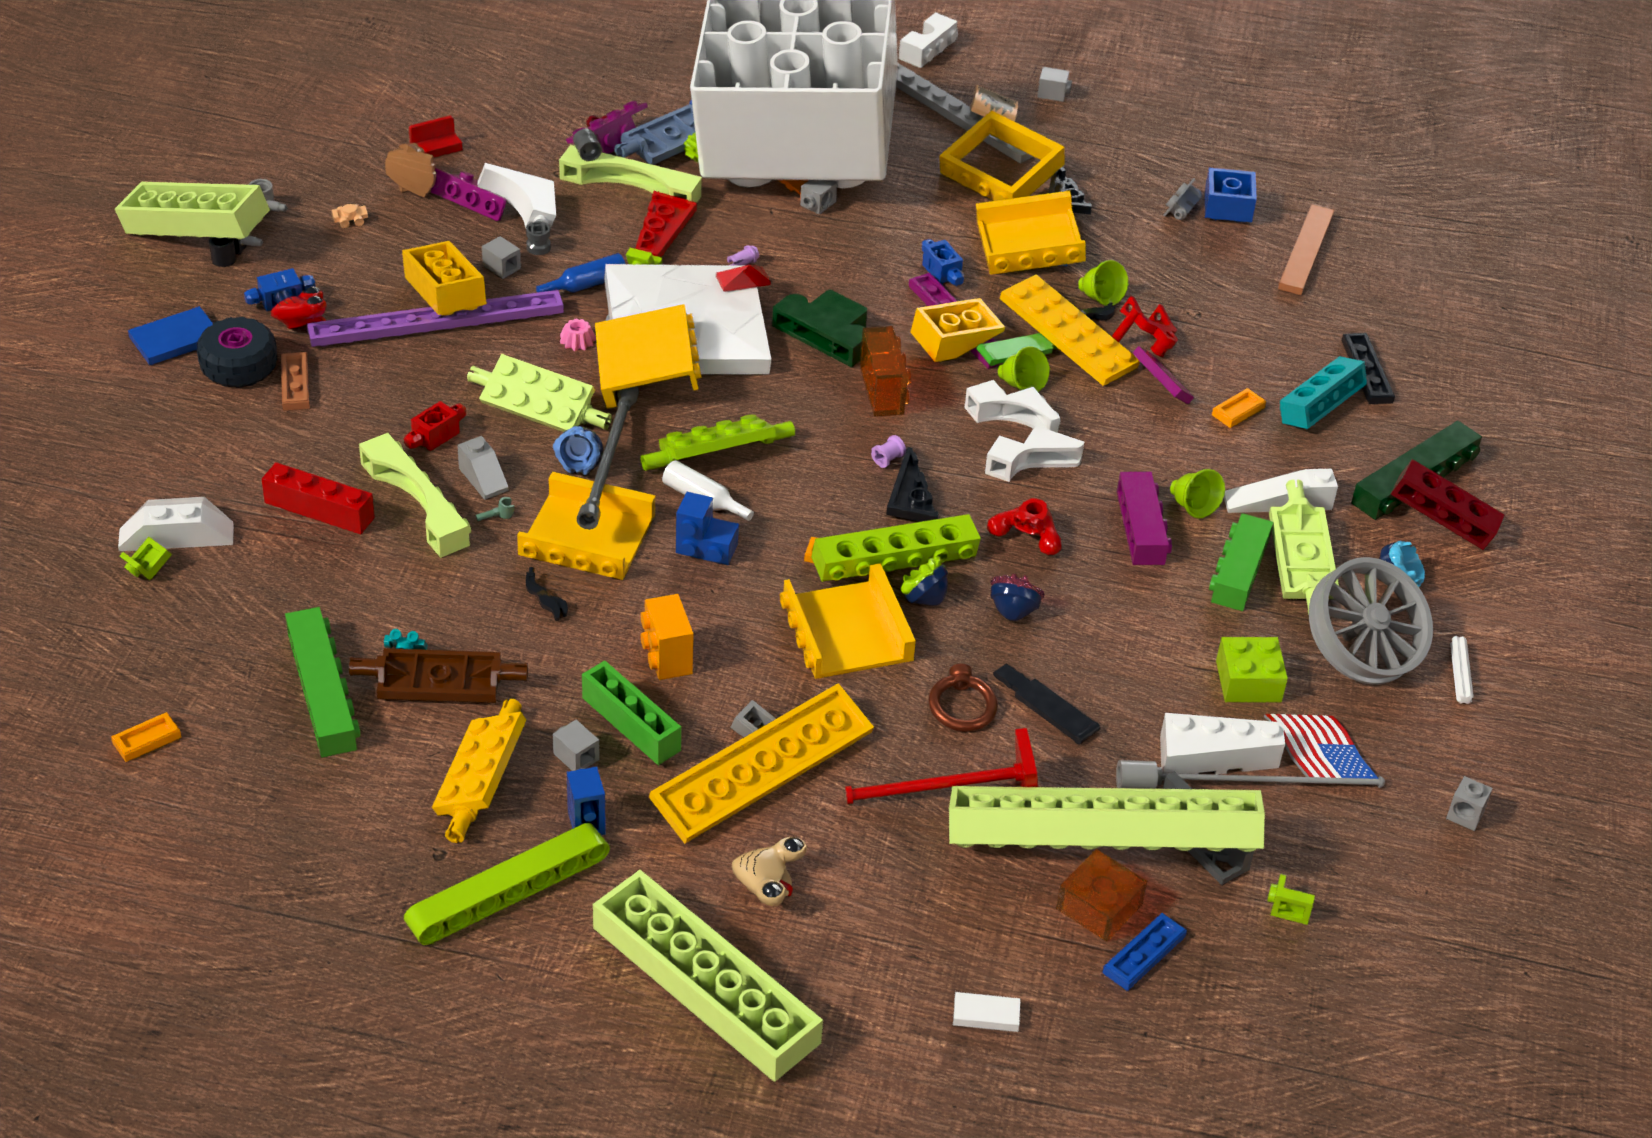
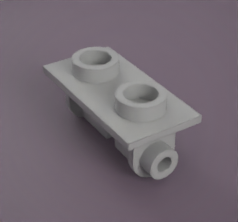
(1185, 201)

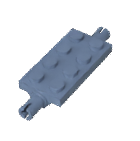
(659, 137)

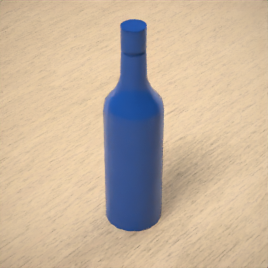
(582, 276)

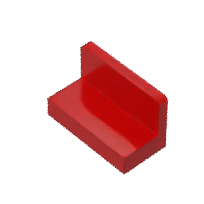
(436, 136)

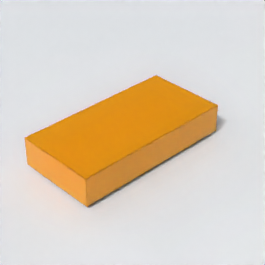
(1238, 408)
(146, 737)

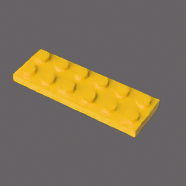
(1069, 330)

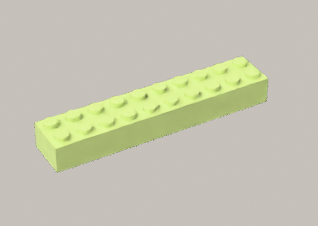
(1106, 818)

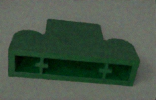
(827, 324)

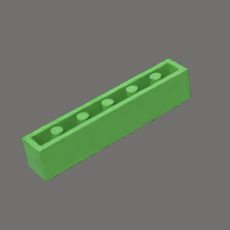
(321, 682)

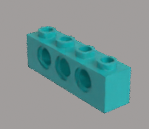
(1323, 392)

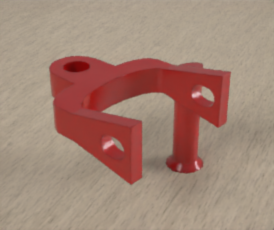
(1161, 329)

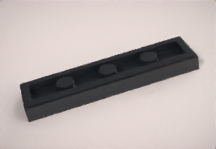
(1377, 388)

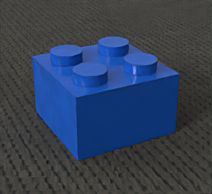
(1230, 195)

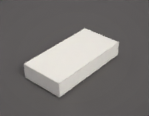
(986, 1011)

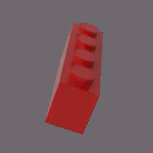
(318, 498)

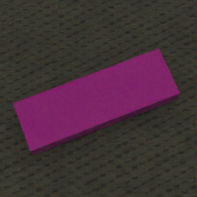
(1163, 375)

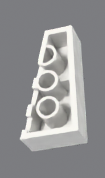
(1218, 744)

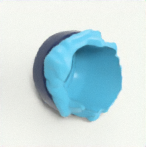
(1404, 557)

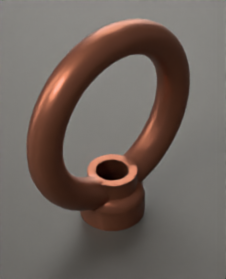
(961, 678)

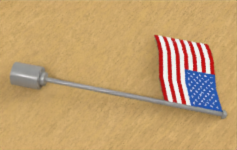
(1314, 743)

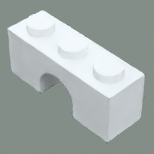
(922, 48)

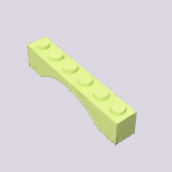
(631, 172)
(389, 463)

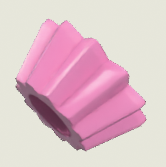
(577, 335)

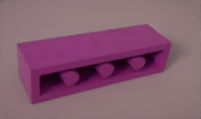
(1143, 518)

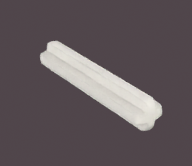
(1461, 670)

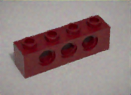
(1447, 504)

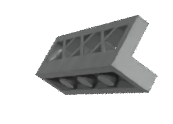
(1236, 858)

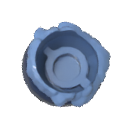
(578, 450)

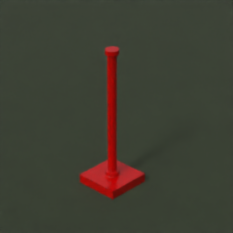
(1023, 771)

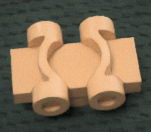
(349, 212)

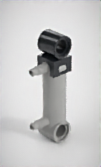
(224, 250)

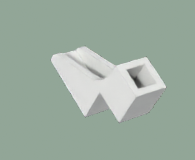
(1040, 450)

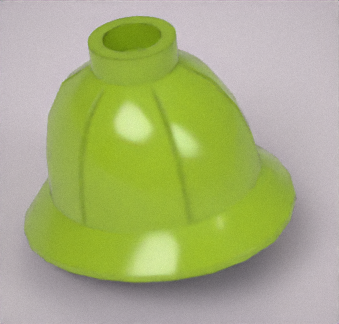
(1105, 283)
(1025, 369)
(1199, 492)

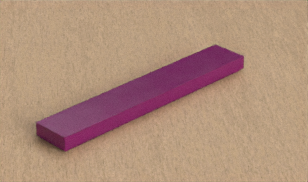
(933, 293)

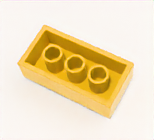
(444, 278)

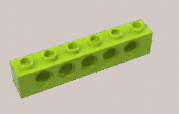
(895, 547)

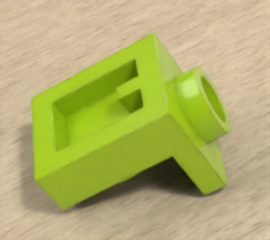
(1290, 903)

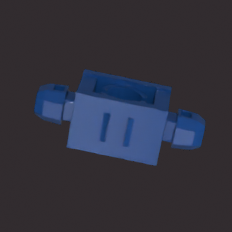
(942, 262)
(277, 287)

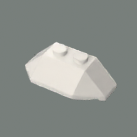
(177, 525)

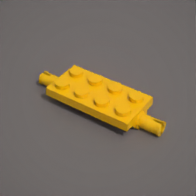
(478, 768)

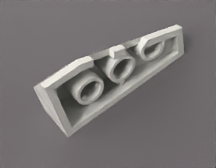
(1318, 486)

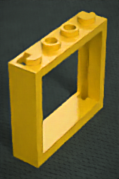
(1049, 152)

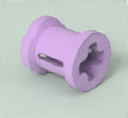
(888, 451)

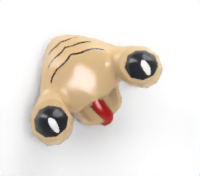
(765, 870)

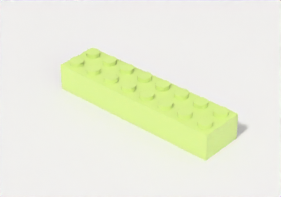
(708, 975)

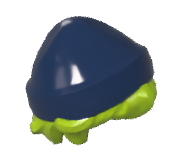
(927, 584)

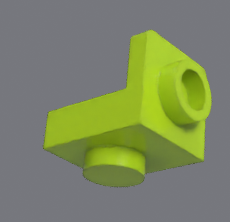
(641, 257)
(146, 559)

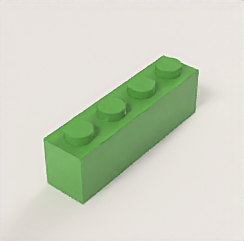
(1241, 561)
(631, 712)

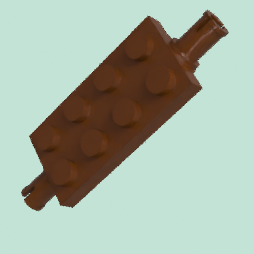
(438, 674)

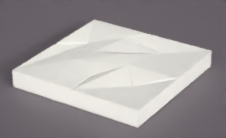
(726, 323)

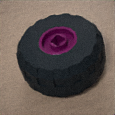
(237, 352)

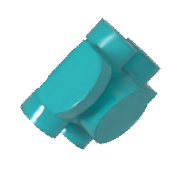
(410, 642)

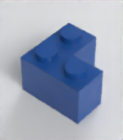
(701, 534)

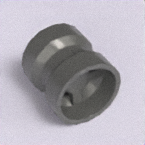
(587, 144)
(538, 238)

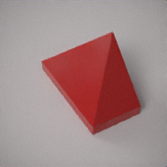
(743, 278)

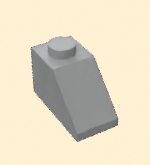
(481, 467)

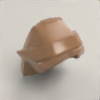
(411, 169)

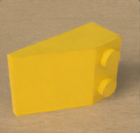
(954, 328)

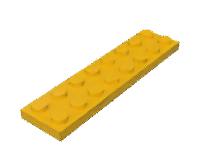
(760, 763)

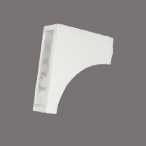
(526, 193)

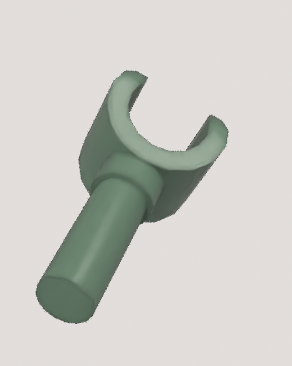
(504, 510)

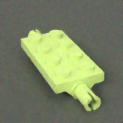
(538, 394)
(1301, 544)

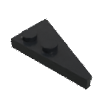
(1061, 183)
(910, 493)

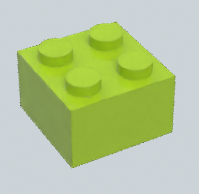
(1251, 669)

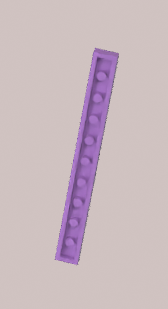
(427, 320)

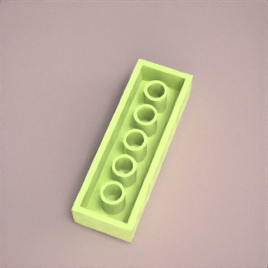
(192, 209)

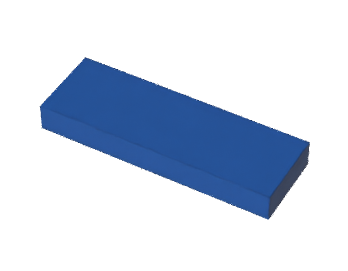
(1144, 951)

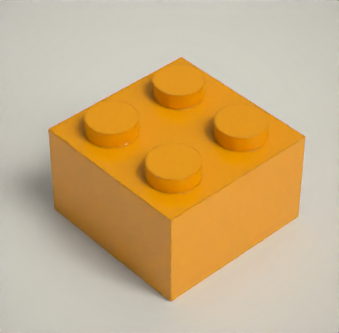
(667, 637)

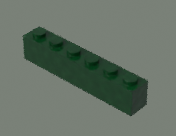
(1440, 453)

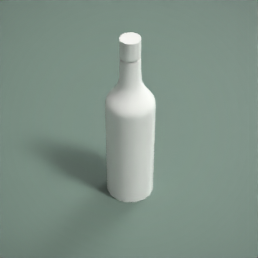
(687, 479)

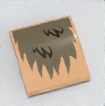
(987, 100)

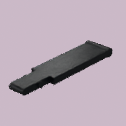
(1048, 705)

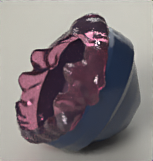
(1015, 596)

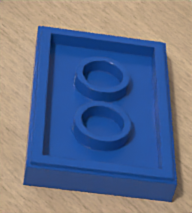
(170, 335)

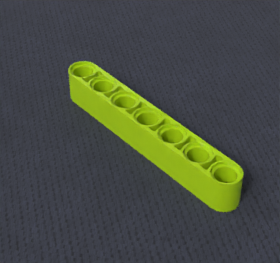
(506, 884)

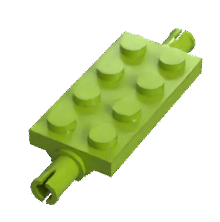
(722, 436)

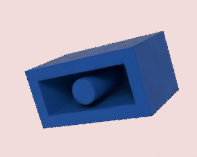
(586, 798)

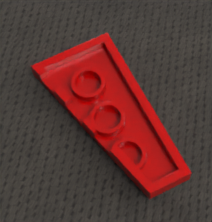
(664, 222)

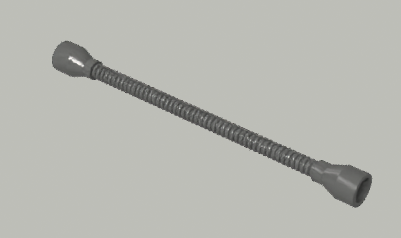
(589, 513)

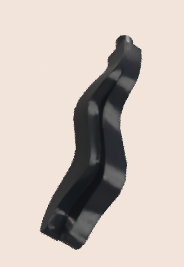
(1103, 313)
(546, 601)

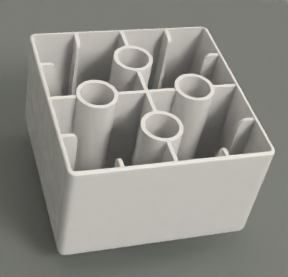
(795, 90)

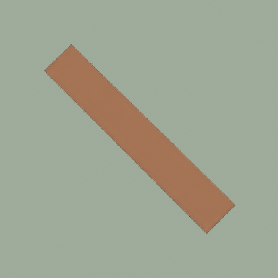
(1306, 250)

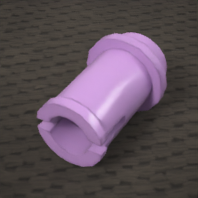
(748, 255)

